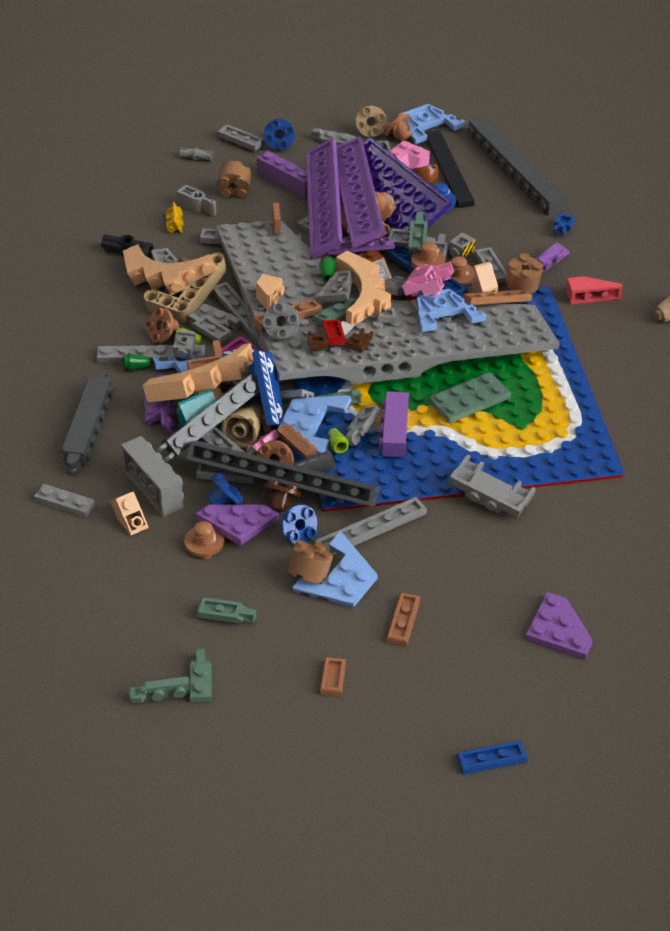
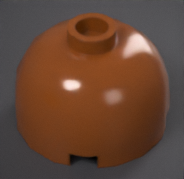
(428, 173)

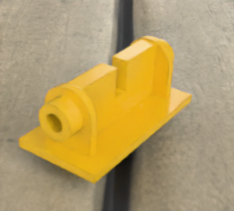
(174, 219)

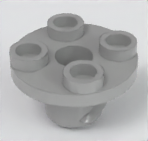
(281, 321)

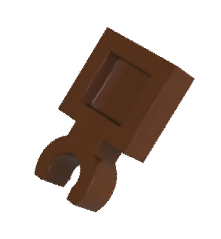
(317, 341)
(360, 341)

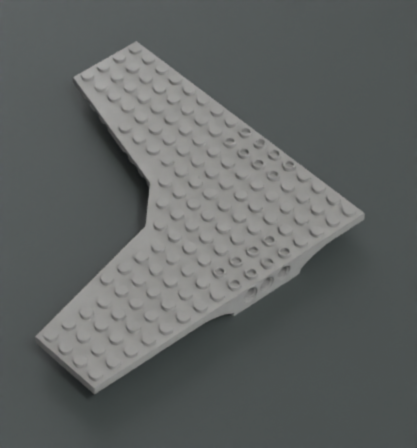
(396, 348)

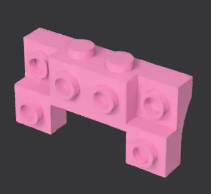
(427, 279)

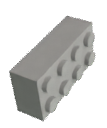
(152, 476)

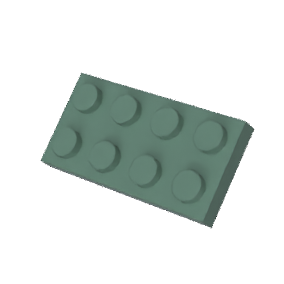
(469, 397)

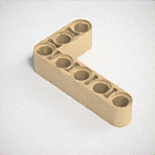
(191, 297)

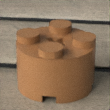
(234, 179)
(524, 273)
(310, 561)

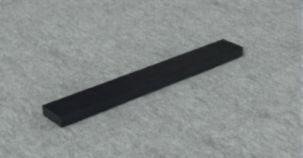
(449, 169)

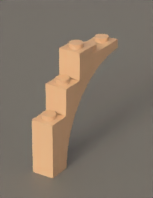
(160, 274)
(369, 285)
(209, 376)

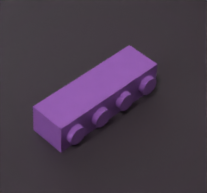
(283, 173)
(395, 424)

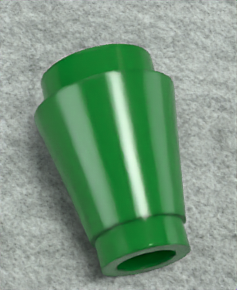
(327, 268)
(135, 362)

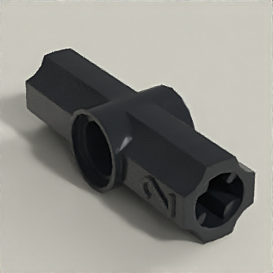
(124, 242)

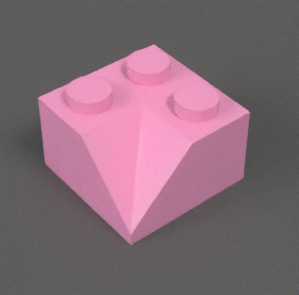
(411, 154)

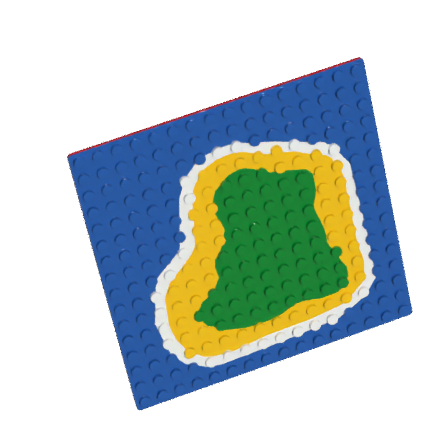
(538, 436)

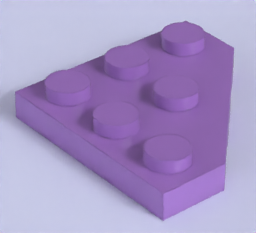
(238, 521)
(559, 627)

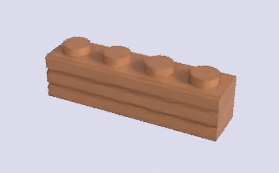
(296, 441)

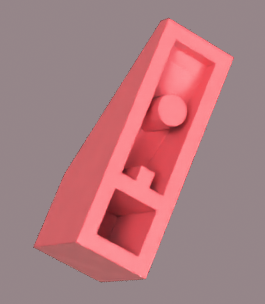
(592, 290)

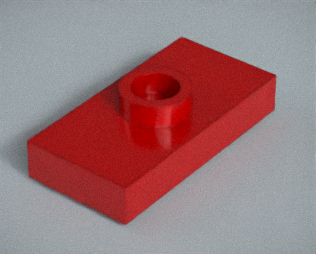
(334, 332)

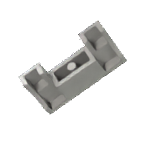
(489, 490)

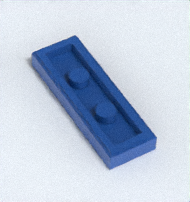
(491, 757)

